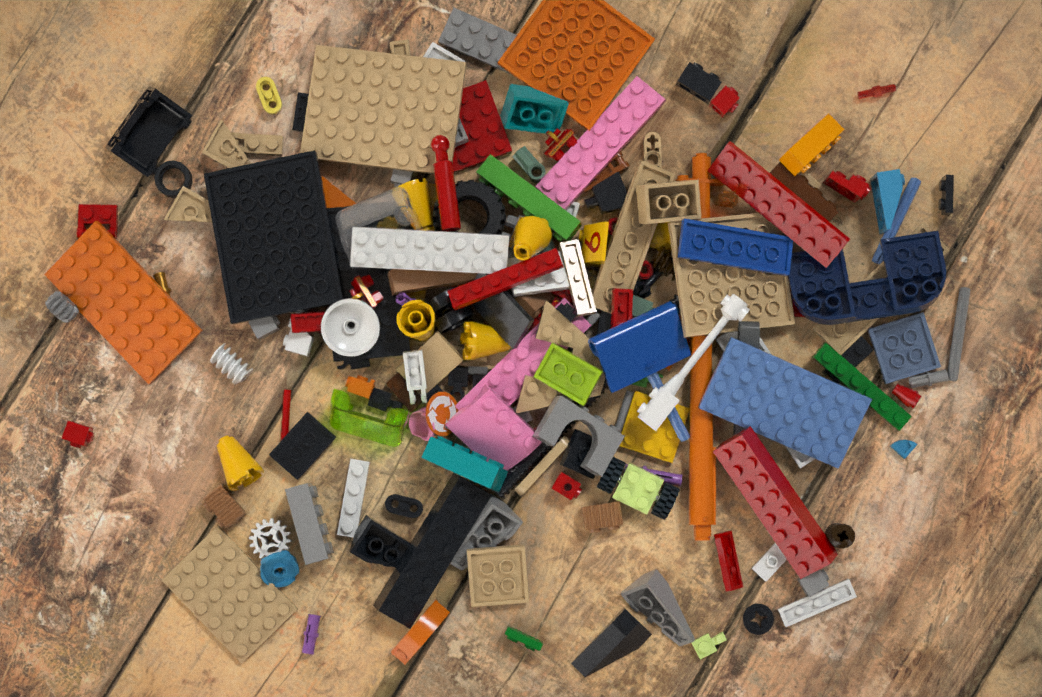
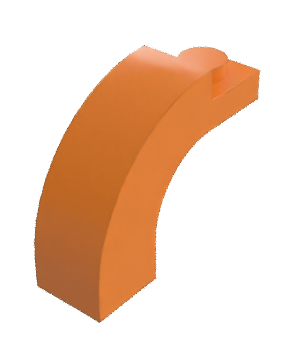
(420, 632)

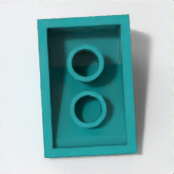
(532, 110)

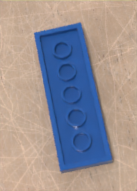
(735, 247)

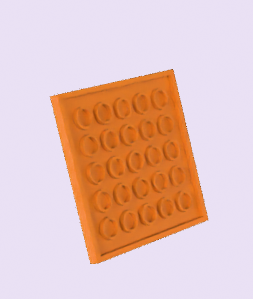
(577, 54)

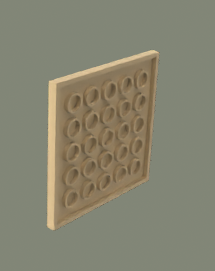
(705, 285)

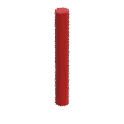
(285, 413)

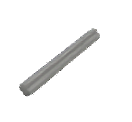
(958, 333)

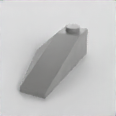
(493, 526)

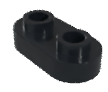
(404, 506)

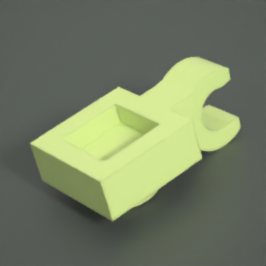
(706, 645)

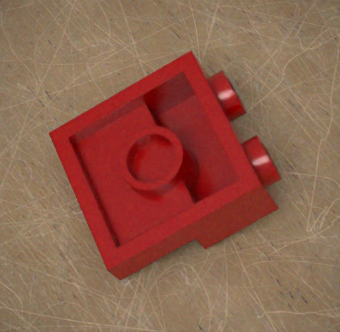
(853, 188)

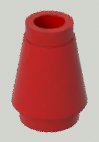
(906, 395)

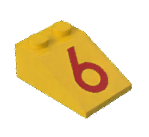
(594, 243)

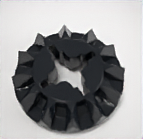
(766, 623)

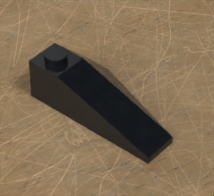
(378, 544)
(615, 641)

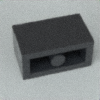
(698, 82)

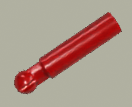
(445, 185)

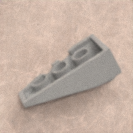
(656, 601)

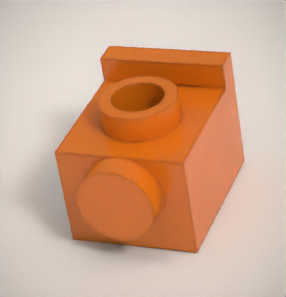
(360, 386)

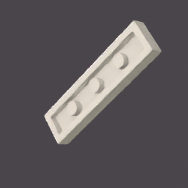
(353, 497)
(817, 603)

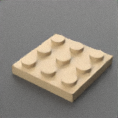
(497, 575)

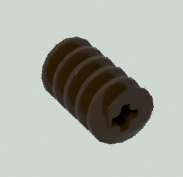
(664, 260)
(845, 530)

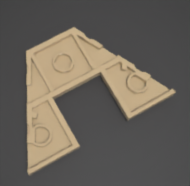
(221, 148)
(558, 330)

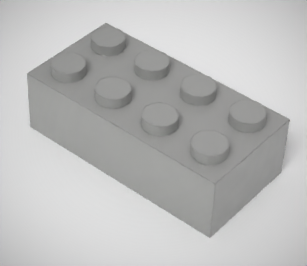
(308, 523)

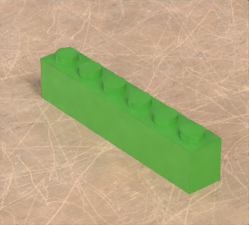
(528, 198)

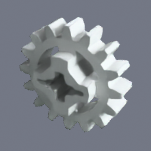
(273, 531)

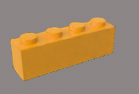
(811, 145)

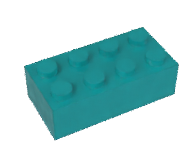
(470, 466)

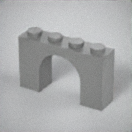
(604, 437)

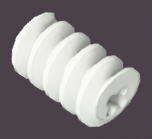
(230, 365)

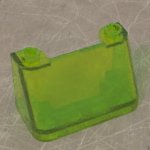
(387, 432)

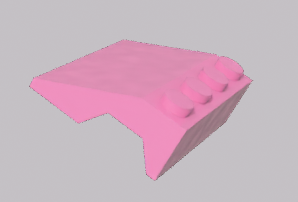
(494, 429)

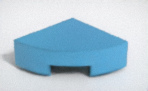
(903, 447)

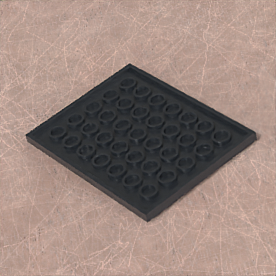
(273, 237)

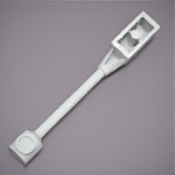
(664, 399)

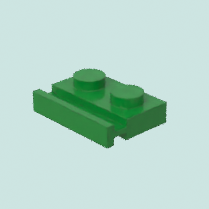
(530, 642)

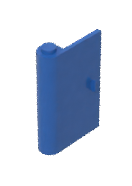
(640, 346)

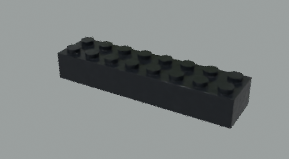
(431, 550)

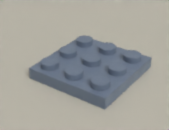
(904, 348)

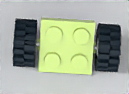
(638, 488)

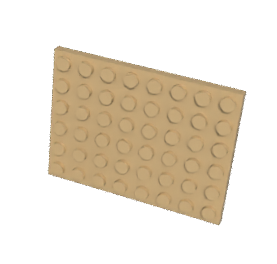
(381, 108)

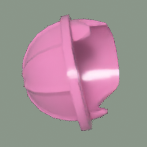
(419, 426)

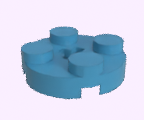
(279, 560)

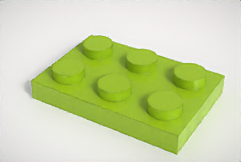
(568, 374)

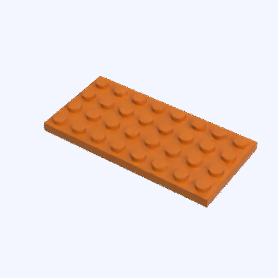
(123, 302)

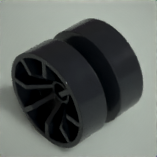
(450, 318)

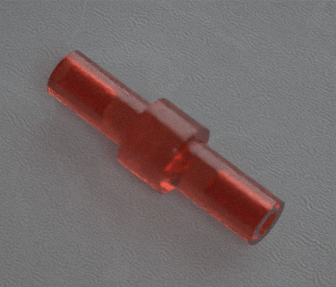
(876, 91)

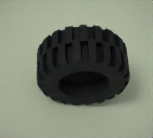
(486, 197)

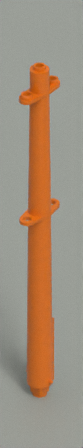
(701, 456)

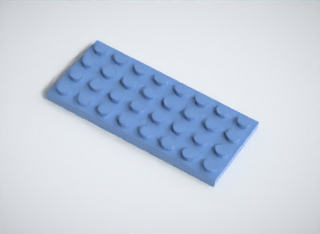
(784, 402)

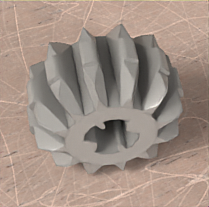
(62, 307)

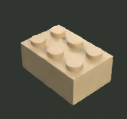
(668, 201)

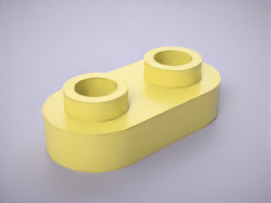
(269, 96)

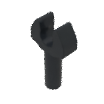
(645, 286)

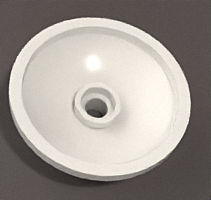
(349, 340)

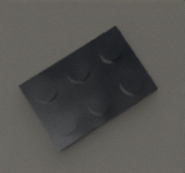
(302, 445)

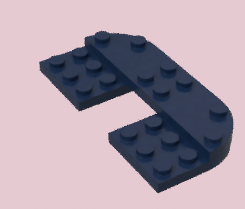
(912, 284)

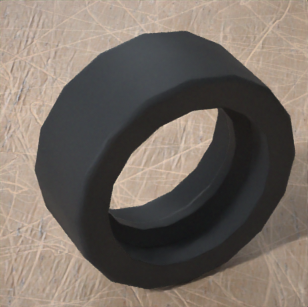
(169, 165)

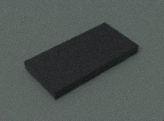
(504, 316)

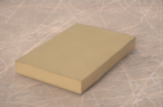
(438, 358)

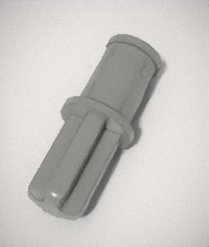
(928, 378)

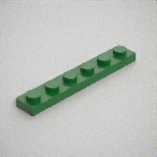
(856, 381)

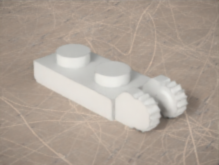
(415, 374)

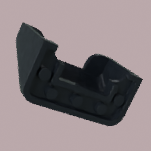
(148, 130)

